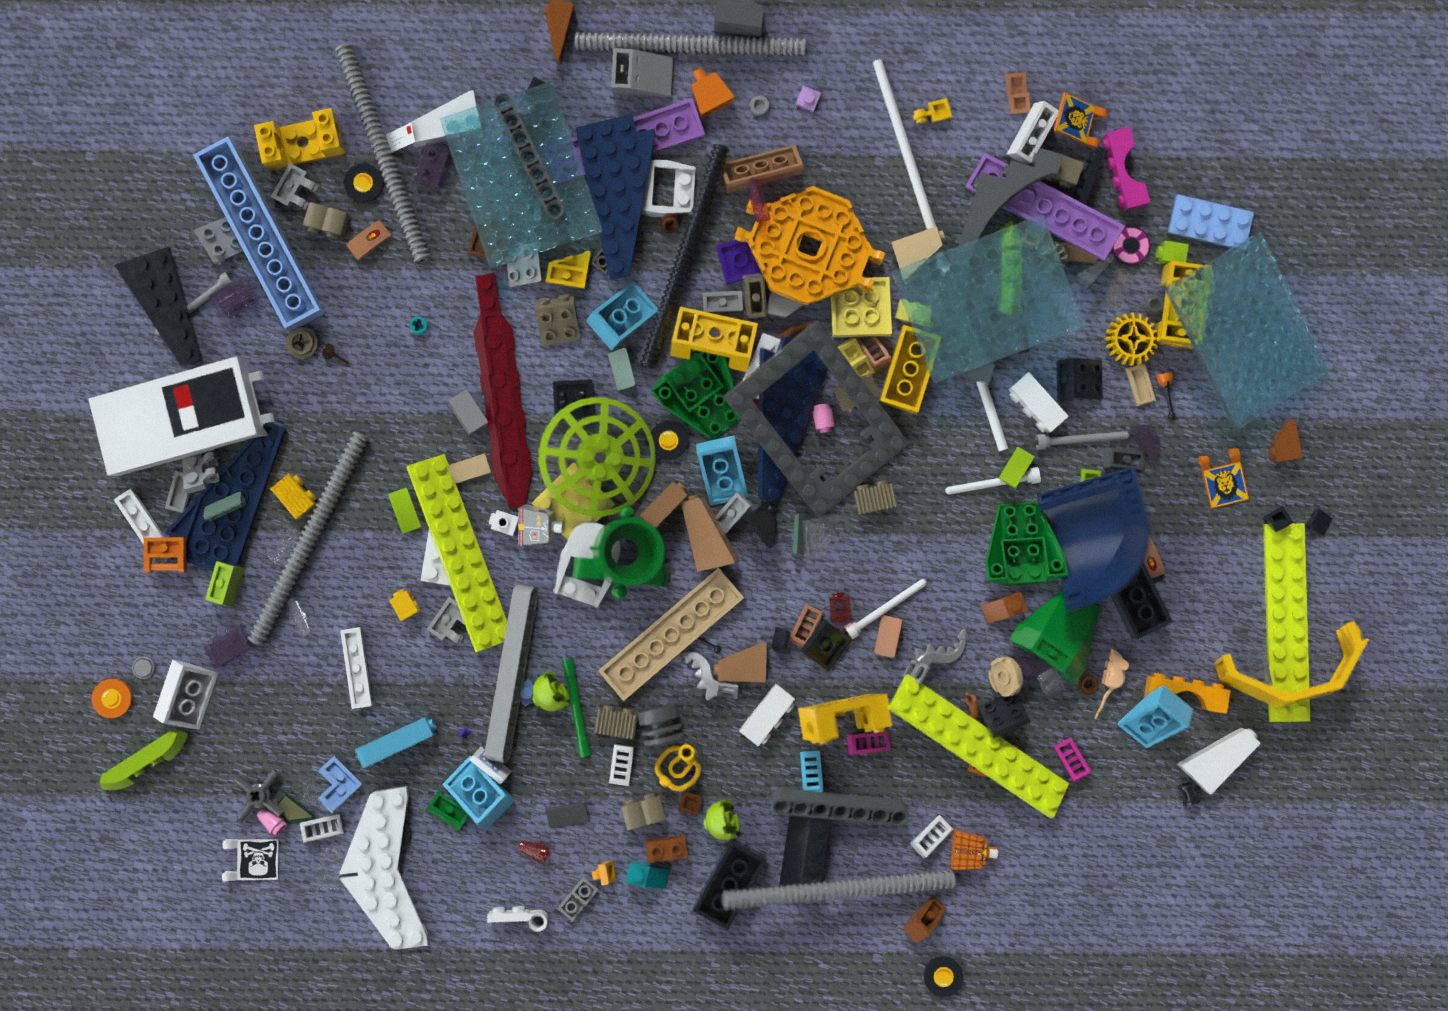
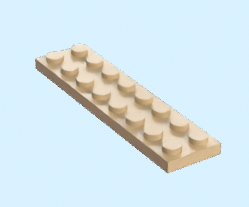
(671, 634)

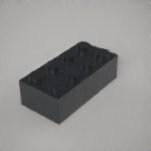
(1141, 605)
(734, 871)

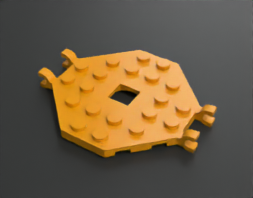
(803, 276)

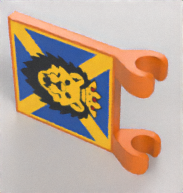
(1076, 119)
(1225, 482)

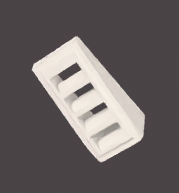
(621, 748)
(303, 825)
(930, 847)

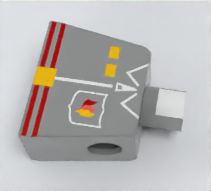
(537, 525)

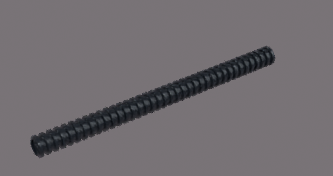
(684, 255)

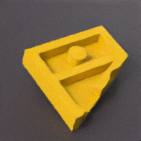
(570, 271)

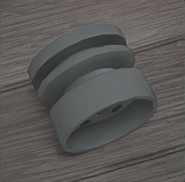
(661, 724)

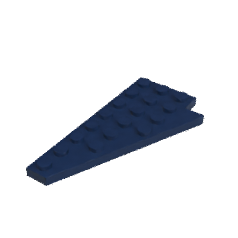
(617, 177)

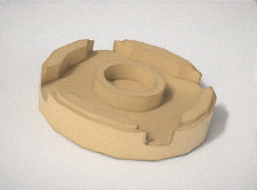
(1005, 676)

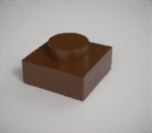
(690, 803)

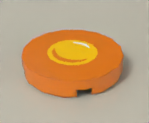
(112, 698)

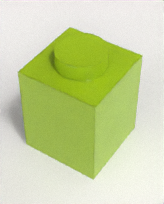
(1171, 251)

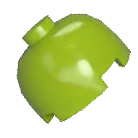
(549, 693)
(722, 824)

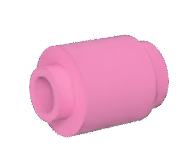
(823, 418)

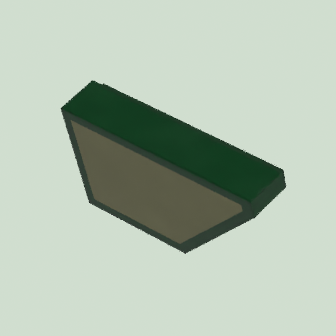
(293, 809)

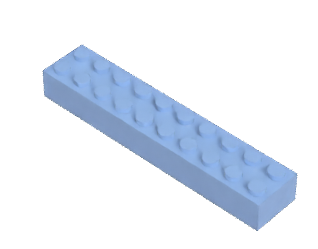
(259, 234)

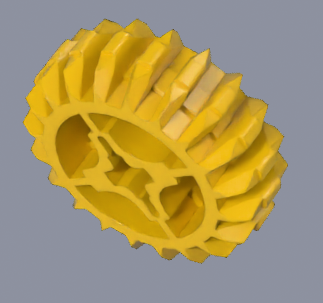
(1132, 331)

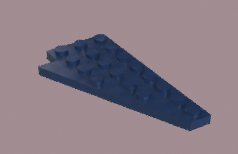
(787, 408)
(227, 536)

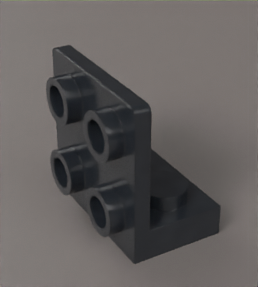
(1079, 379)

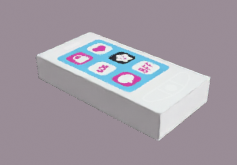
(494, 769)

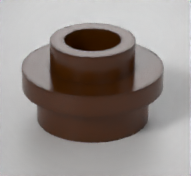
(672, 227)
(1094, 684)

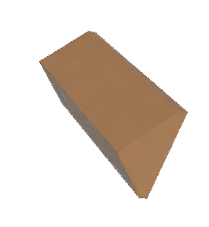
(763, 167)

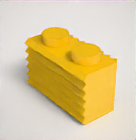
(294, 496)

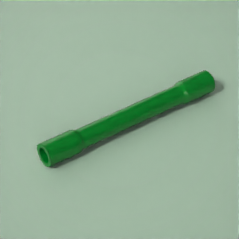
(582, 739)

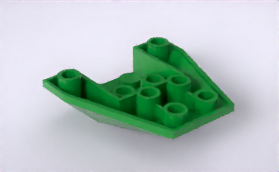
(702, 400)
(1023, 547)
(1059, 636)

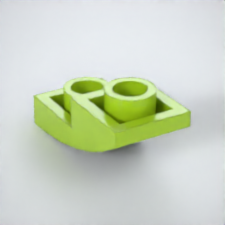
(1016, 467)
(404, 510)

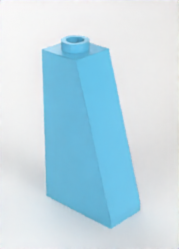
(396, 741)

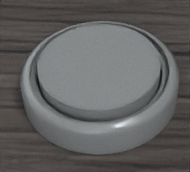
(143, 667)

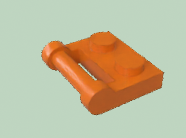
(165, 547)

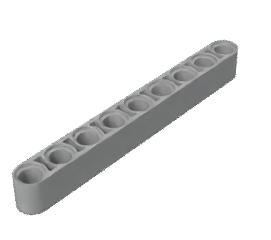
(511, 673)

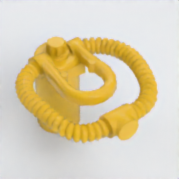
(686, 753)

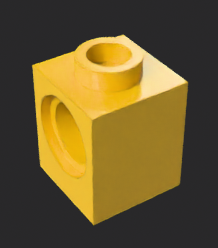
(404, 604)

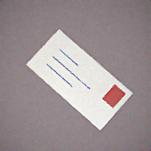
(401, 137)

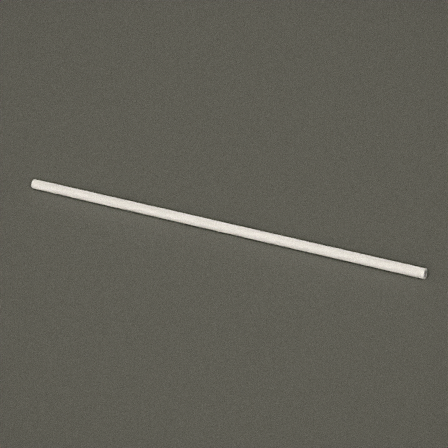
(929, 222)

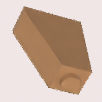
(665, 504)
(743, 666)

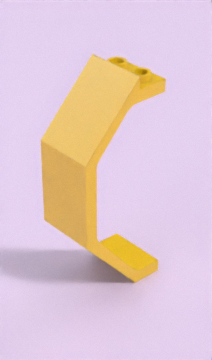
(1351, 645)

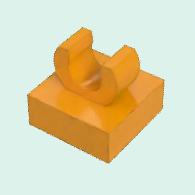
(605, 872)

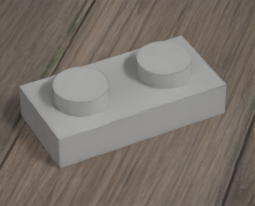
(722, 302)
(733, 512)

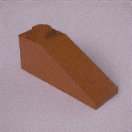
(559, 20)

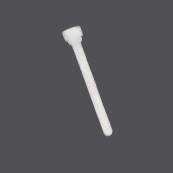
(1032, 476)
(855, 628)

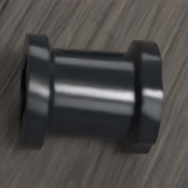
(1189, 793)

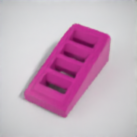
(852, 750)
(1080, 775)

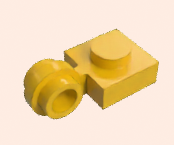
(937, 110)

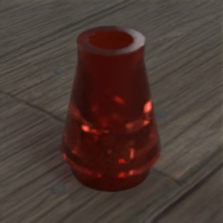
(534, 850)

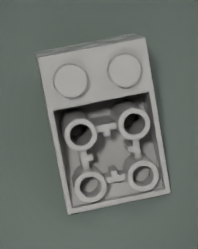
(641, 73)

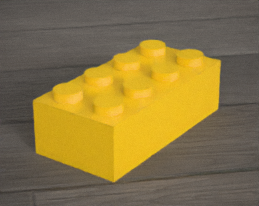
(906, 375)

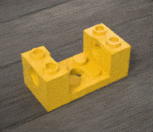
(280, 145)
(1170, 328)
(693, 332)
(819, 721)

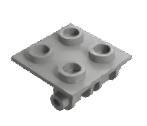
(219, 240)
(525, 271)

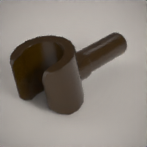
(328, 353)

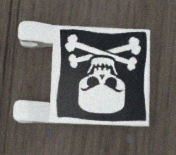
(255, 859)

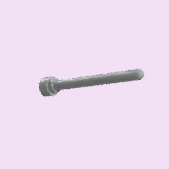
(222, 282)
(1046, 441)

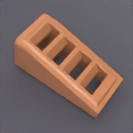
(876, 365)
(797, 641)

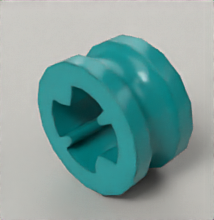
(413, 328)

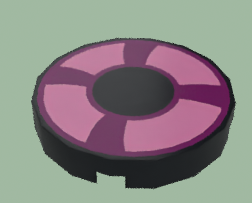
(1131, 246)

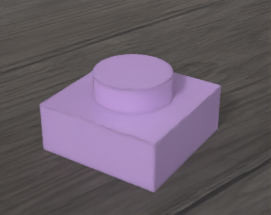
(808, 98)

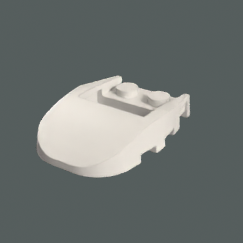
(682, 193)
(579, 546)

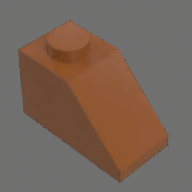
(1286, 443)
(1004, 607)
(924, 920)

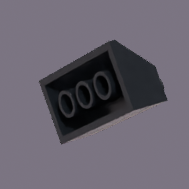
(804, 851)

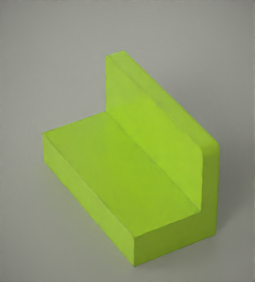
(224, 583)

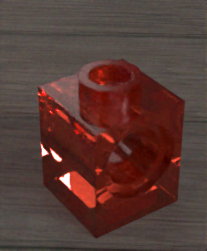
(839, 616)

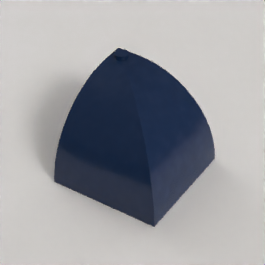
(1100, 533)

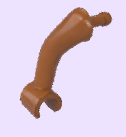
(793, 329)
(971, 702)

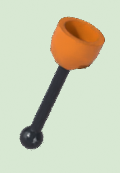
(1166, 380)

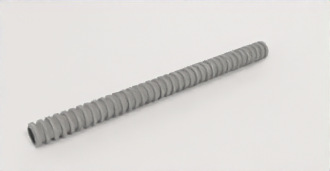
(693, 44)
(384, 155)
(307, 540)
(839, 889)

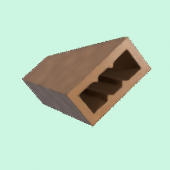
(706, 537)

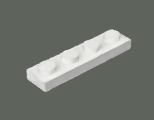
(139, 518)
(356, 667)

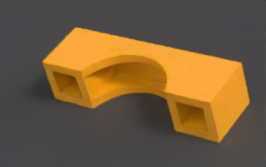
(1211, 698)

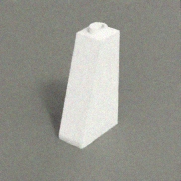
(429, 127)
(1219, 760)

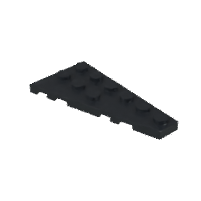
(159, 291)

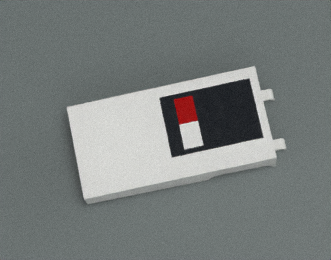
(178, 416)

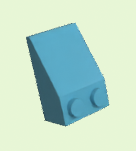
(621, 315)
(721, 469)
(1157, 717)
(478, 793)

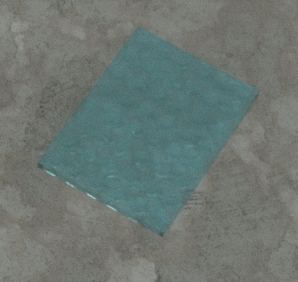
(497, 184)
(988, 299)
(1246, 330)

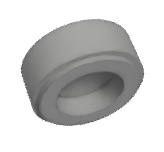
(759, 105)

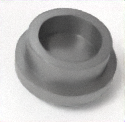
(1154, 305)

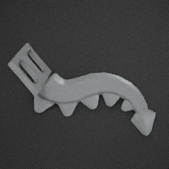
(924, 659)
(707, 681)

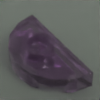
(1147, 440)

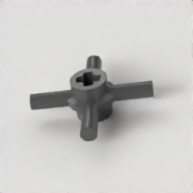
(264, 795)

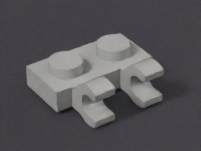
(290, 185)
(194, 472)
(445, 620)

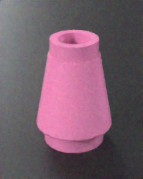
(273, 823)

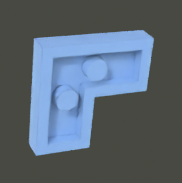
(342, 784)

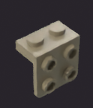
(557, 320)

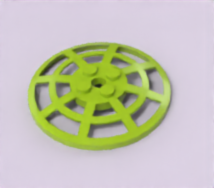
(586, 454)

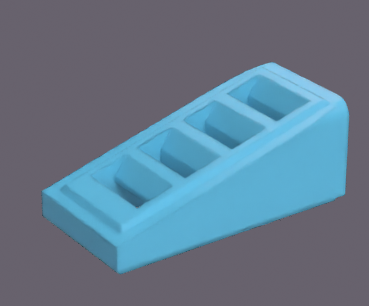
(807, 754)

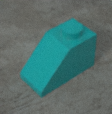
(647, 875)

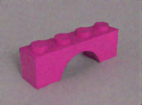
(1131, 193)

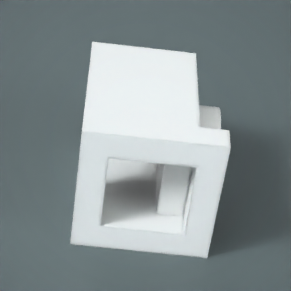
(511, 525)

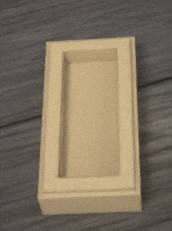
(1140, 384)
(469, 468)

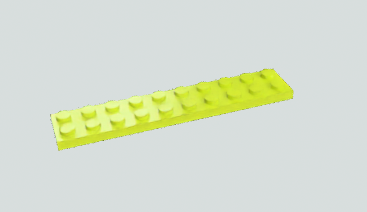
(459, 552)
(1287, 617)
(978, 747)

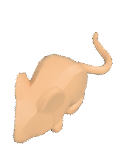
(1113, 675)

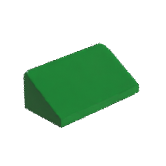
(447, 811)

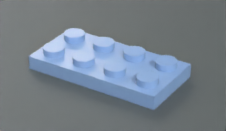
(1209, 222)

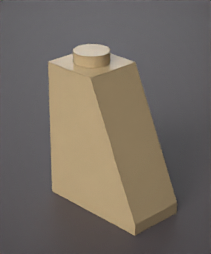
(918, 246)

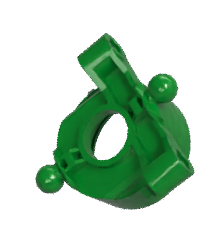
(645, 568)

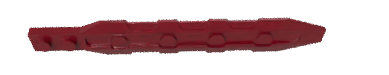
(502, 395)

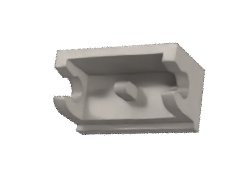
(467, 412)

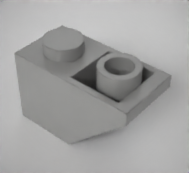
(782, 307)

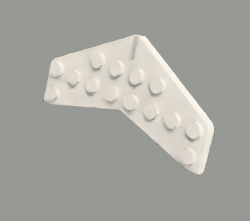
(376, 859)

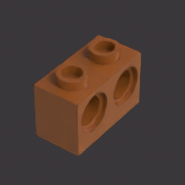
(666, 848)

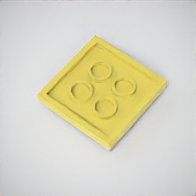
(862, 313)
(562, 514)

